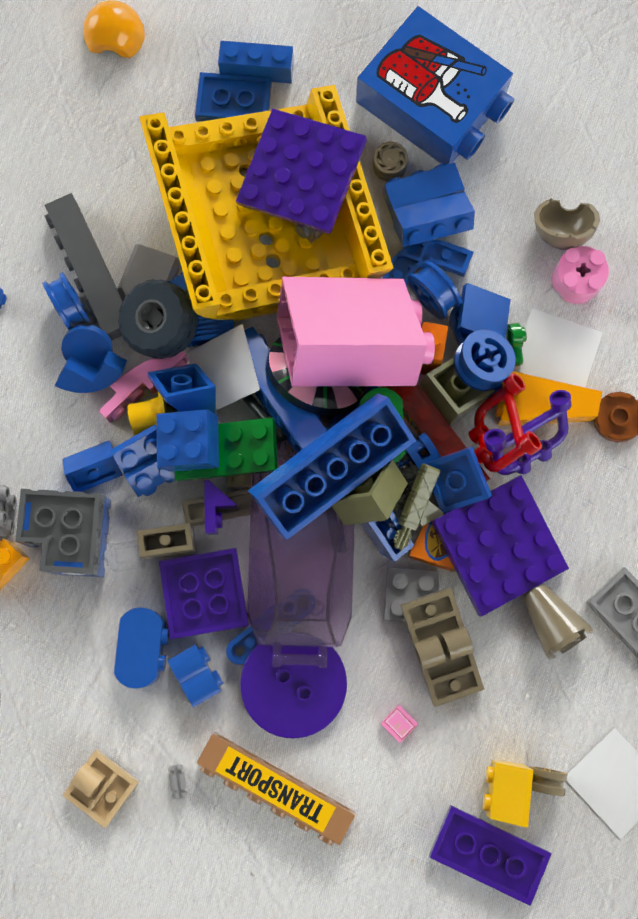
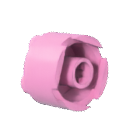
(580, 261)

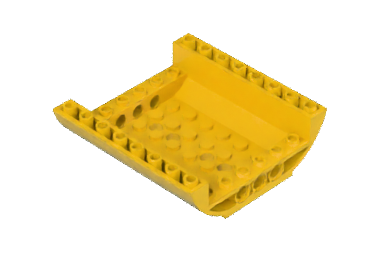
(220, 239)

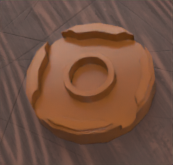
(617, 417)

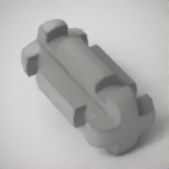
(177, 781)

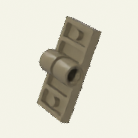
(442, 647)

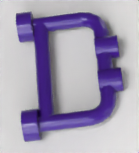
(497, 441)

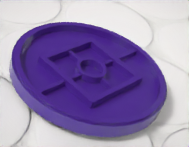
(292, 698)

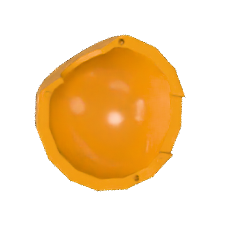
(113, 28)

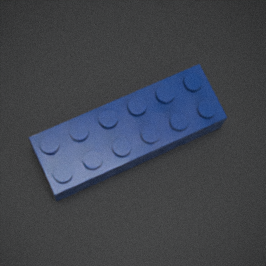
(332, 465)

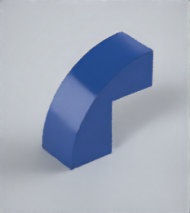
(84, 378)

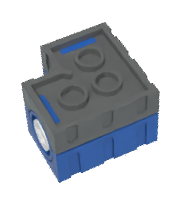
(69, 529)

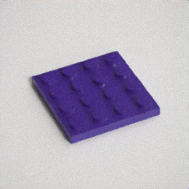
(301, 170)
(500, 546)

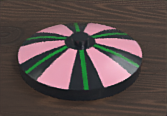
(313, 399)

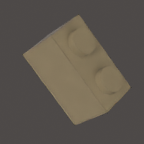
(166, 541)

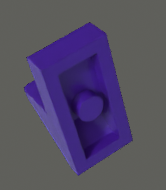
(215, 500)

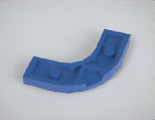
(441, 253)

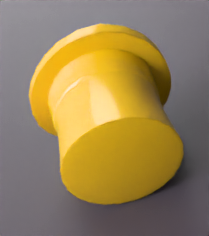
(144, 414)

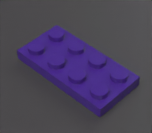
(490, 855)

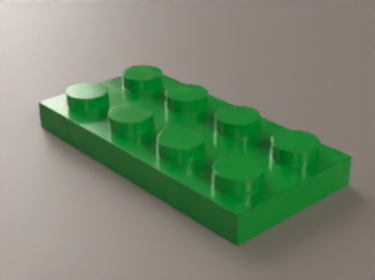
(243, 450)

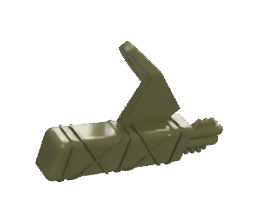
(418, 508)

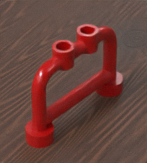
(525, 443)

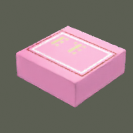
(399, 723)

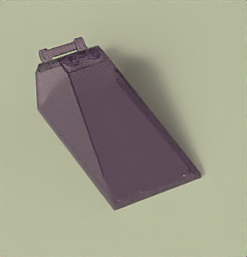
(301, 584)

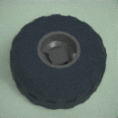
(157, 319)

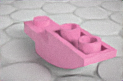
(132, 384)

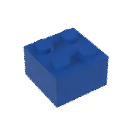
(187, 440)

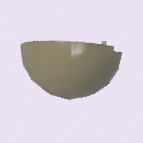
(566, 227)

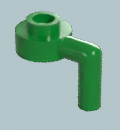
(516, 336)

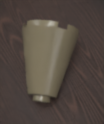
(554, 621)

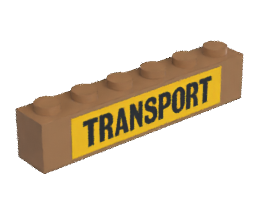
(276, 788)

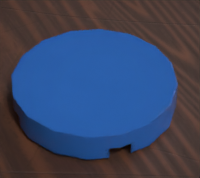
(87, 344)

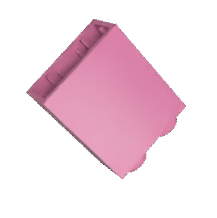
(352, 332)

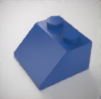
(185, 388)

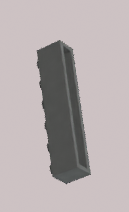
(87, 262)

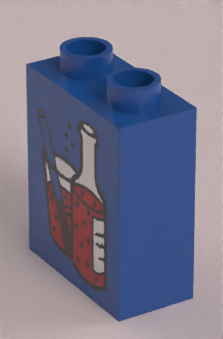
(435, 88)

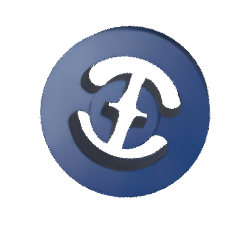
(434, 290)
(66, 301)
(488, 372)

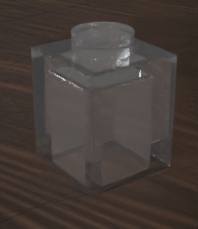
(124, 556)

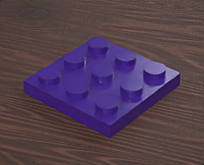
(203, 593)

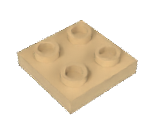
(100, 788)

